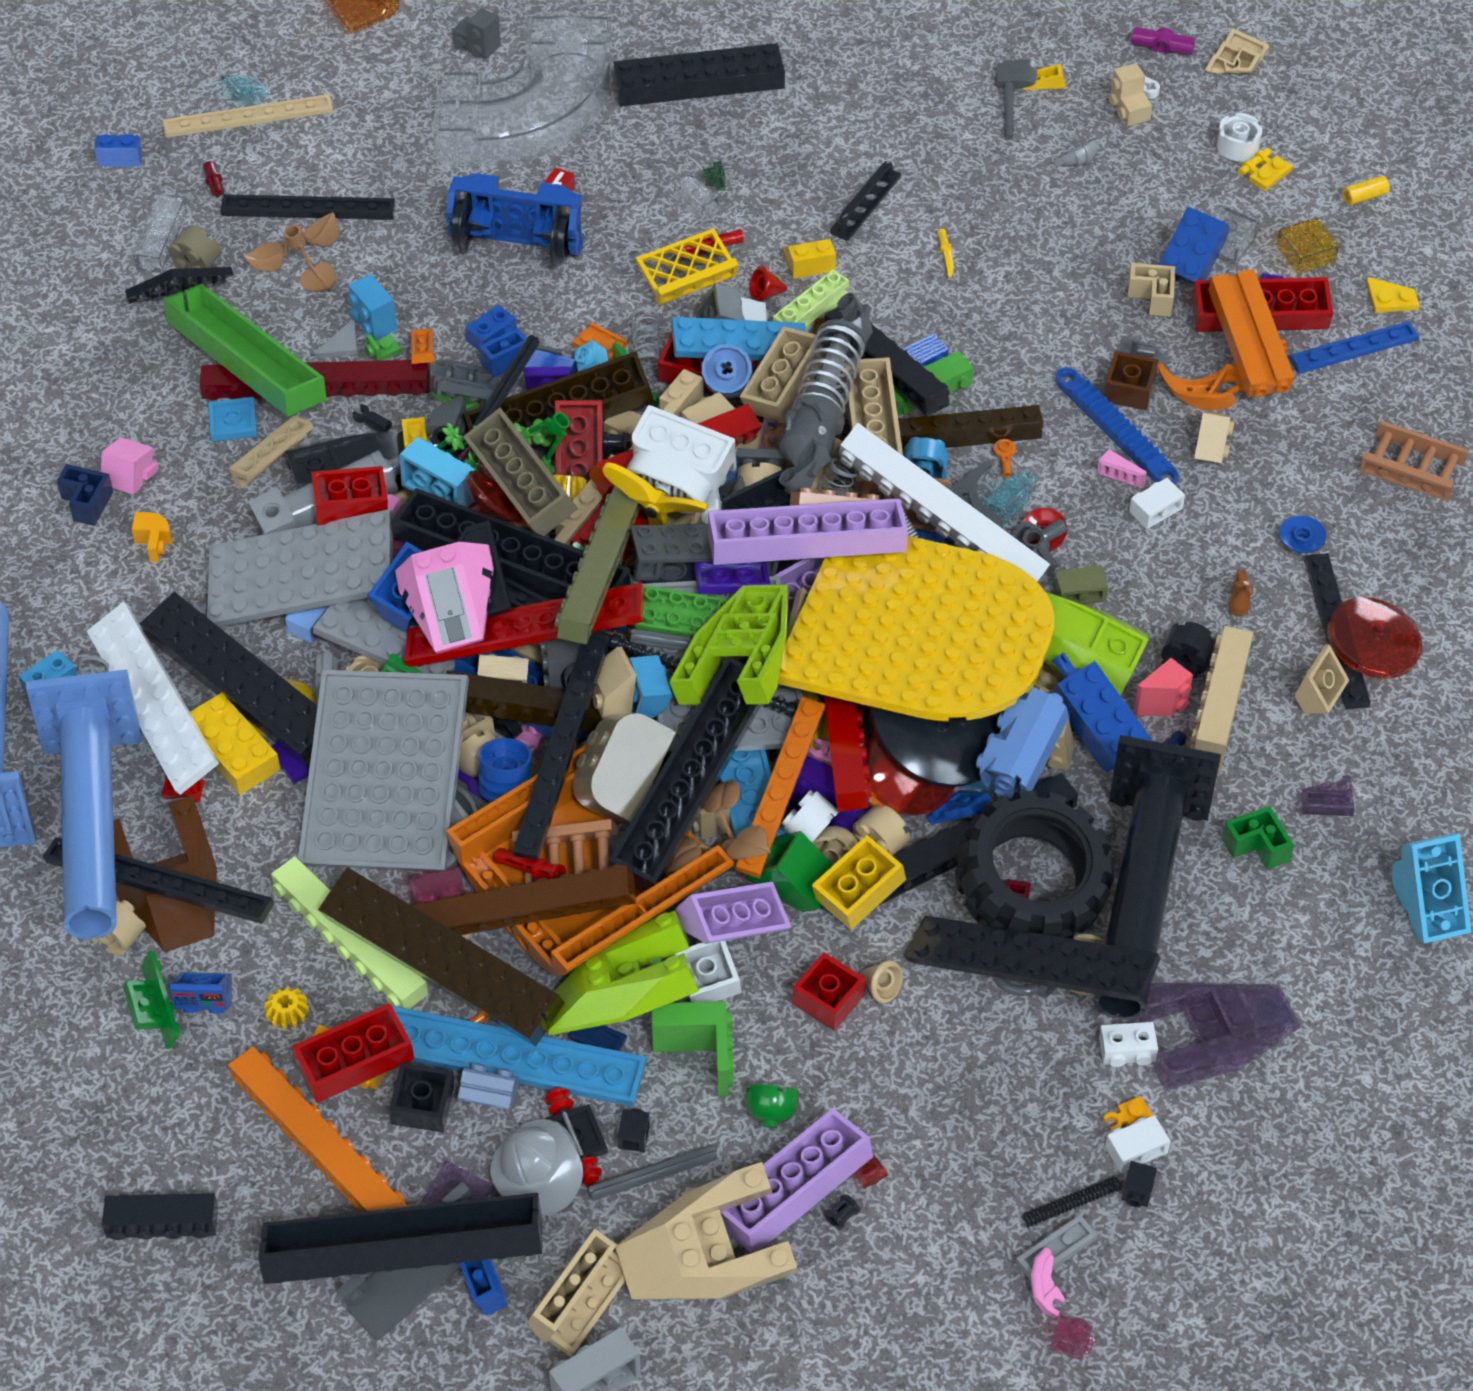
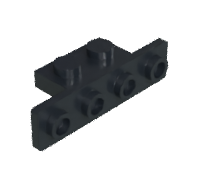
(760, 494)

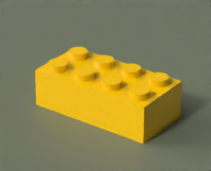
(239, 749)

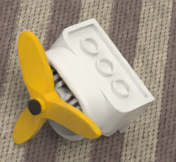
(673, 465)

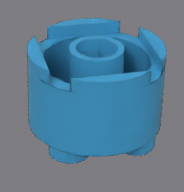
(928, 455)

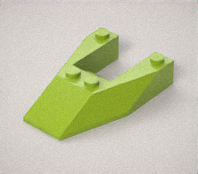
(746, 625)
(616, 987)

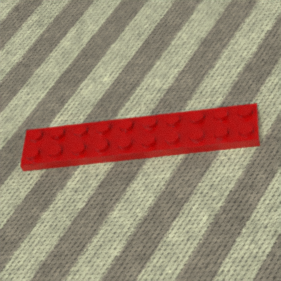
(529, 625)

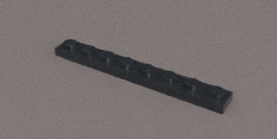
(307, 206)
(1327, 600)

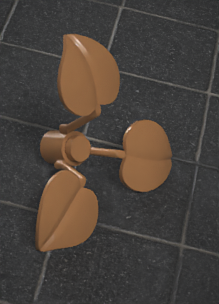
(322, 232)
(749, 842)

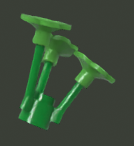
(544, 432)

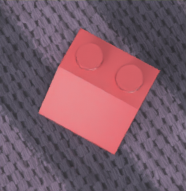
(1164, 691)

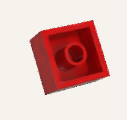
(828, 991)

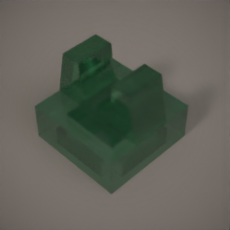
(715, 176)

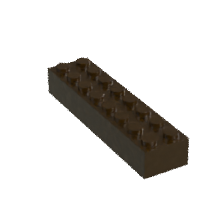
(617, 383)

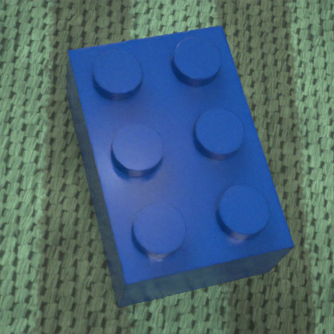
(1195, 245)

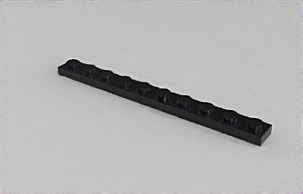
(561, 748)
(180, 886)

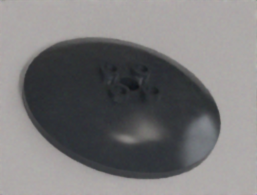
(933, 749)

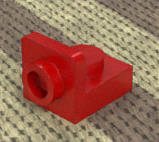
(195, 790)

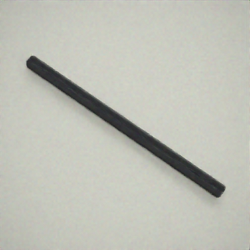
(507, 381)

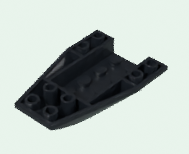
(341, 451)

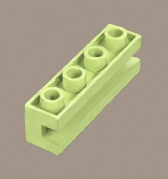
(815, 300)

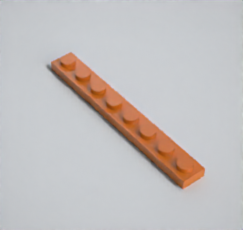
(784, 779)

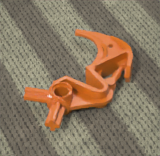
(1205, 390)

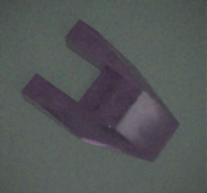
(1228, 1022)

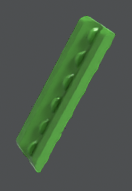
(677, 611)

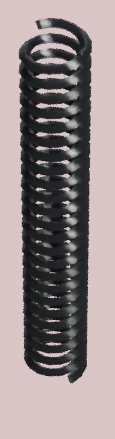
(1072, 1201)

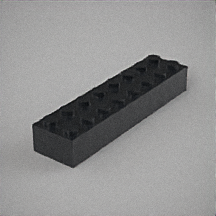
(699, 74)

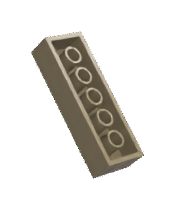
(520, 473)

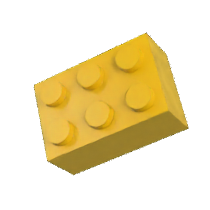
(859, 882)

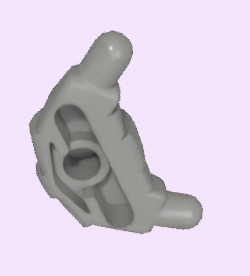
(1079, 156)

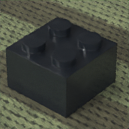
(422, 1097)

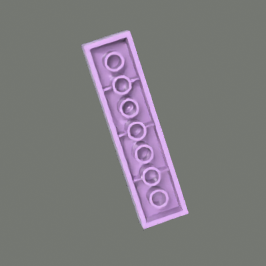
(807, 531)

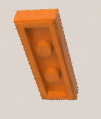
(422, 346)

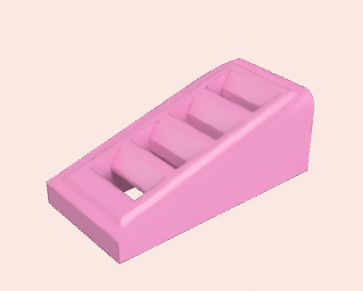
(1119, 468)

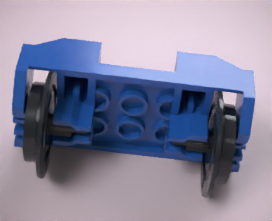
(515, 215)

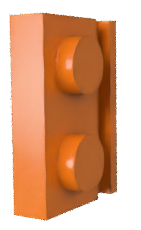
(601, 336)

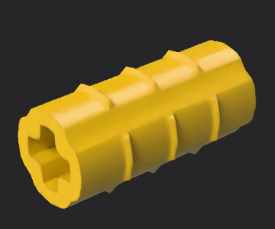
(1366, 190)

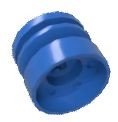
(503, 766)

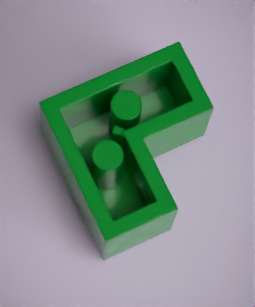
(1259, 832)

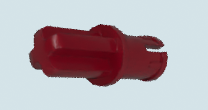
(213, 178)

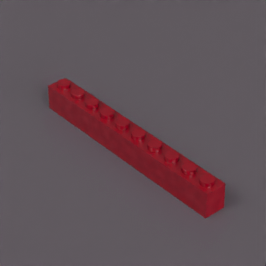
(340, 378)

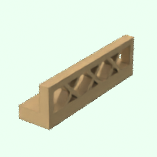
(269, 450)

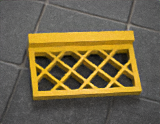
(697, 279)

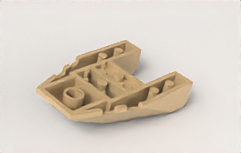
(688, 1249)

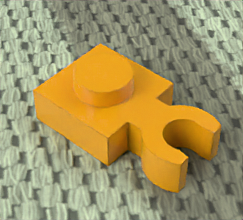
(1128, 1113)

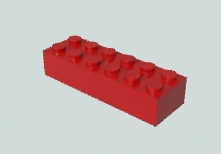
(1292, 303)

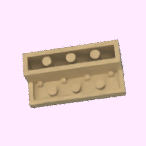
(579, 1295)

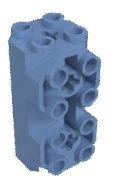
(1024, 744)

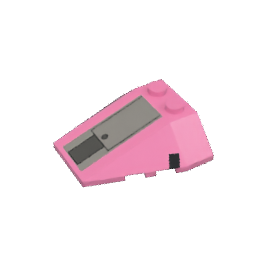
(448, 592)

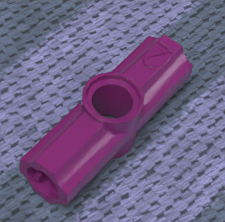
(1163, 40)

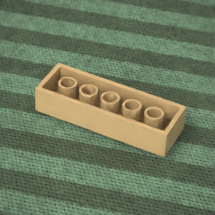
(873, 402)
(1222, 695)

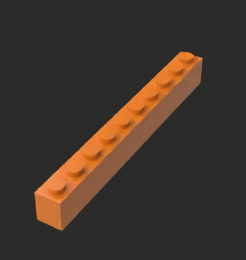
(313, 1134)

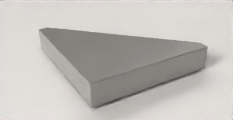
(340, 344)

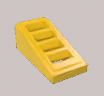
(1051, 78)

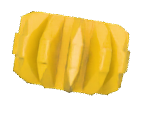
(571, 484)
(295, 1011)

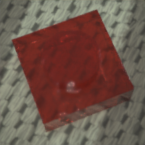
(870, 1173)

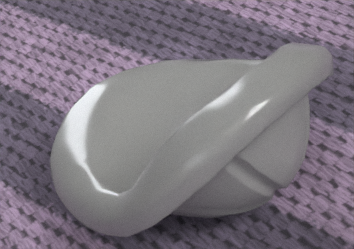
(538, 1160)

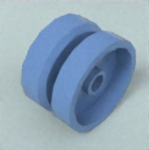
(722, 358)

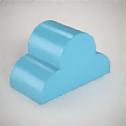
(1433, 887)

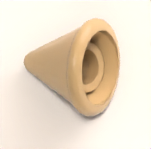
(886, 973)

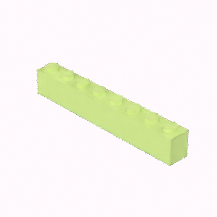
(305, 895)

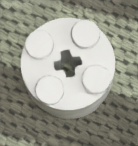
(1239, 137)
(811, 817)

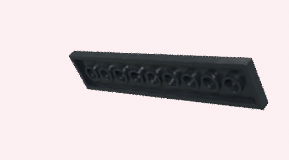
(1034, 958)

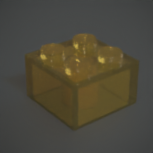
(1307, 246)

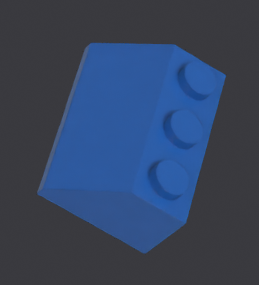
(386, 595)

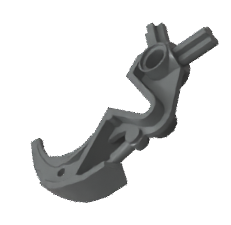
(1025, 532)

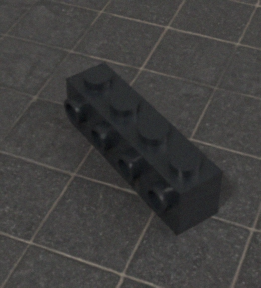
(160, 1216)

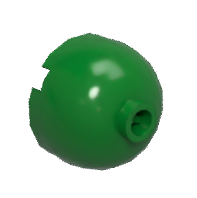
(771, 1104)

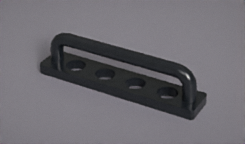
(883, 173)

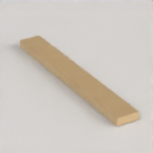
(247, 115)

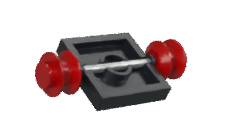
(583, 1129)

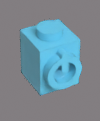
(590, 355)

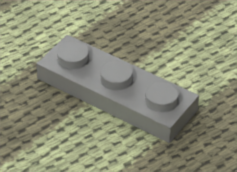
(1063, 1244)

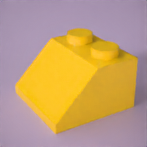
(810, 258)

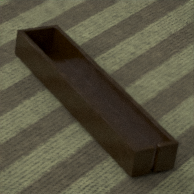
(441, 956)

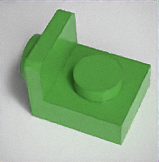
(382, 348)

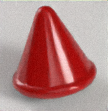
(765, 284)

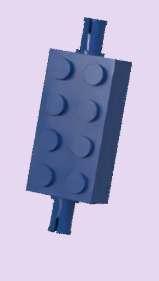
(1096, 710)

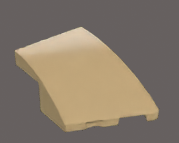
(1237, 54)

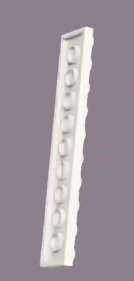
(159, 706)

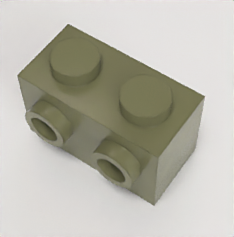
(1081, 585)

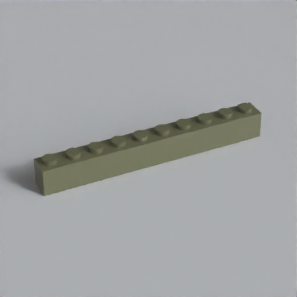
(597, 567)

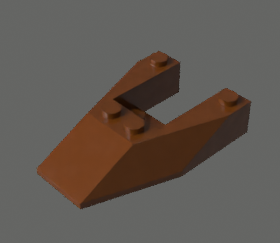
(166, 919)

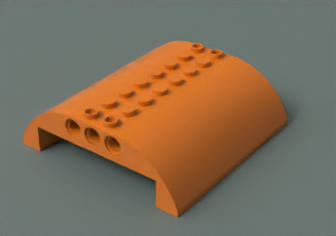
(570, 940)

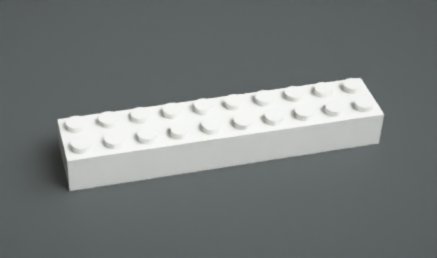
(934, 501)

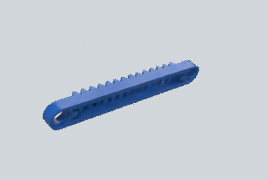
(1115, 425)

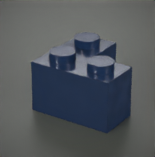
(86, 492)

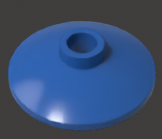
(1304, 527)

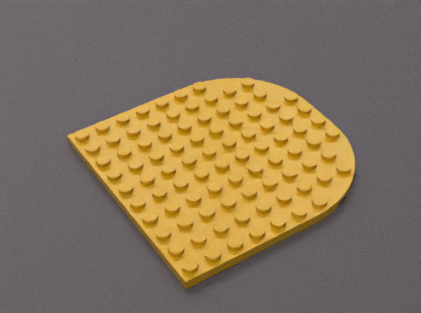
(921, 632)

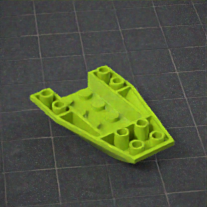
(1095, 636)

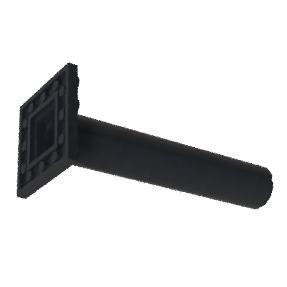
(1162, 787)

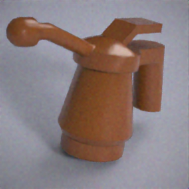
(1241, 591)

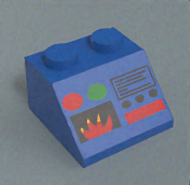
(202, 992)

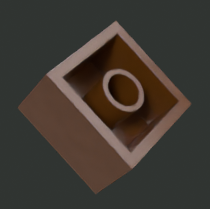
(1131, 380)

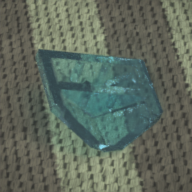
(246, 88)

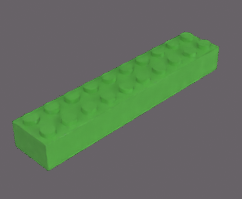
(245, 350)

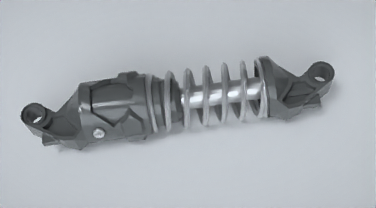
(818, 412)

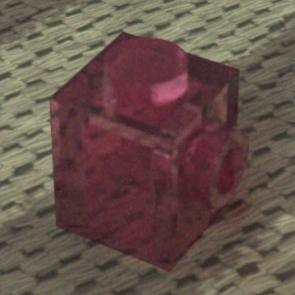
(1073, 1337)

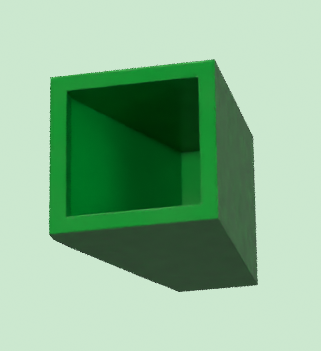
(793, 869)

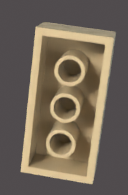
(780, 374)

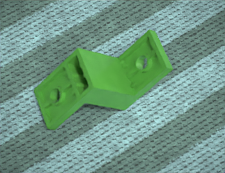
(696, 1028)

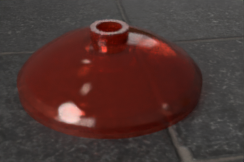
(491, 498)

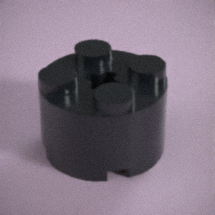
(1189, 646)

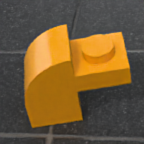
(151, 530)

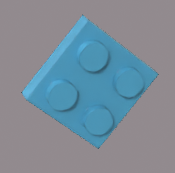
(232, 419)

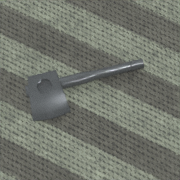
(1014, 75)

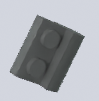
(755, 456)

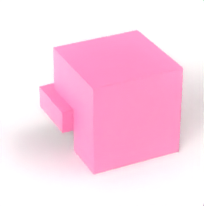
(128, 464)

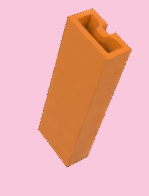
(1251, 333)

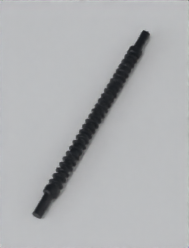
(616, 641)

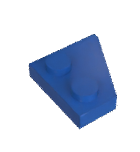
(960, 805)

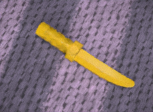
(946, 249)

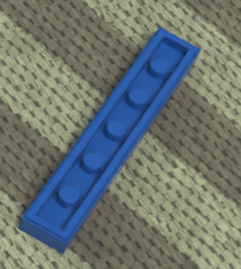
(1353, 347)

